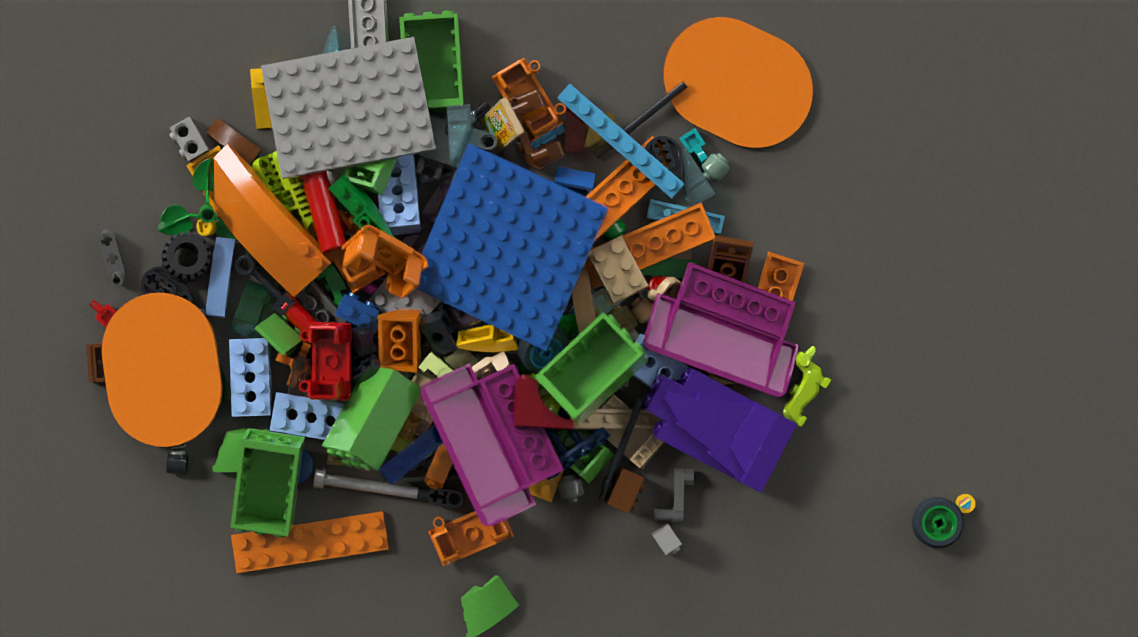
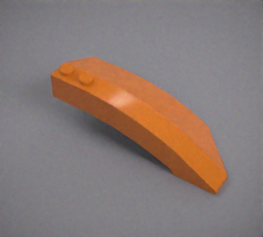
(265, 224)

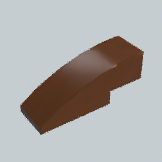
(226, 135)

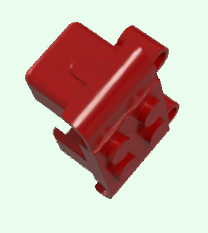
(329, 361)

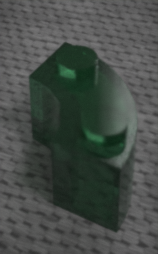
(250, 309)

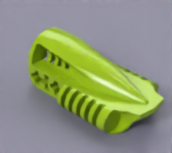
(288, 191)

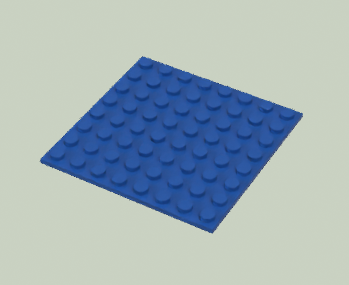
(509, 246)

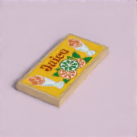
(502, 124)

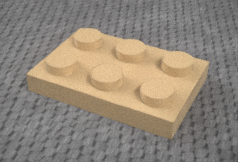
(617, 270)

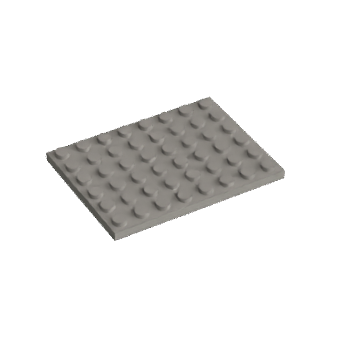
(348, 108)

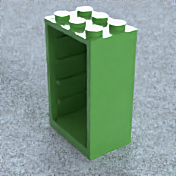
(438, 56)
(592, 367)
(372, 419)
(267, 482)

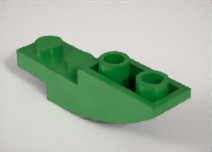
(359, 205)
(334, 282)

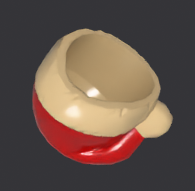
(664, 285)

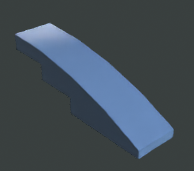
(220, 277)

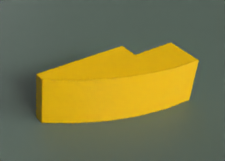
(486, 339)

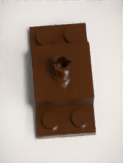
(730, 257)

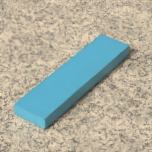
(658, 210)

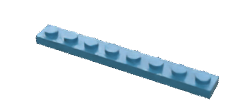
(621, 141)

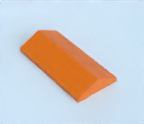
(780, 275)

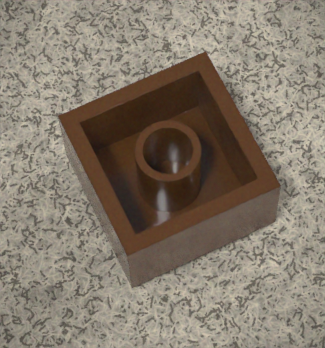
(626, 490)

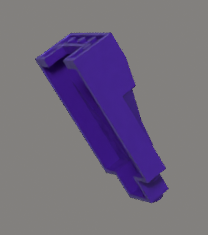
(718, 426)

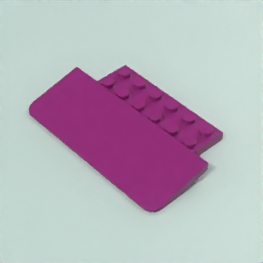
(725, 330)
(487, 451)

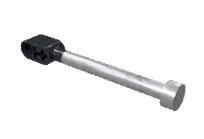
(322, 479)

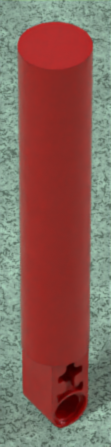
(324, 212)

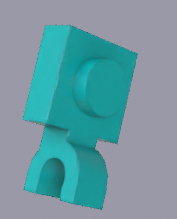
(693, 143)

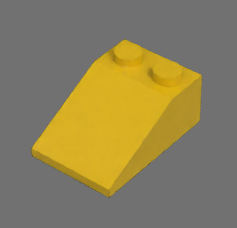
(260, 101)

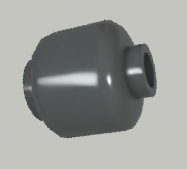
(570, 488)

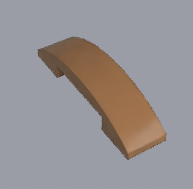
(583, 301)

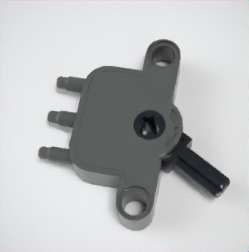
(441, 156)

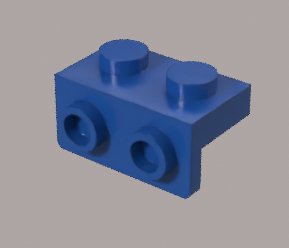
(356, 311)

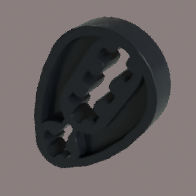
(673, 155)
(177, 287)
(365, 367)

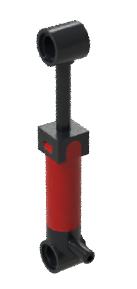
(286, 304)

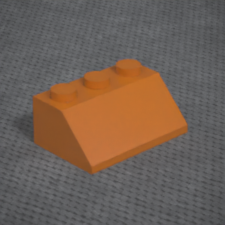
(400, 340)

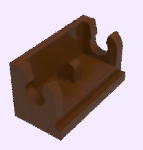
(95, 363)

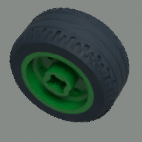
(937, 535)

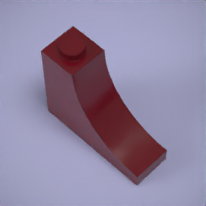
(530, 409)

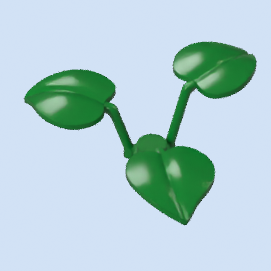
(175, 217)

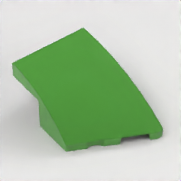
(230, 451)
(486, 606)

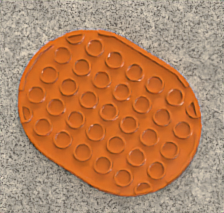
(738, 82)
(161, 369)

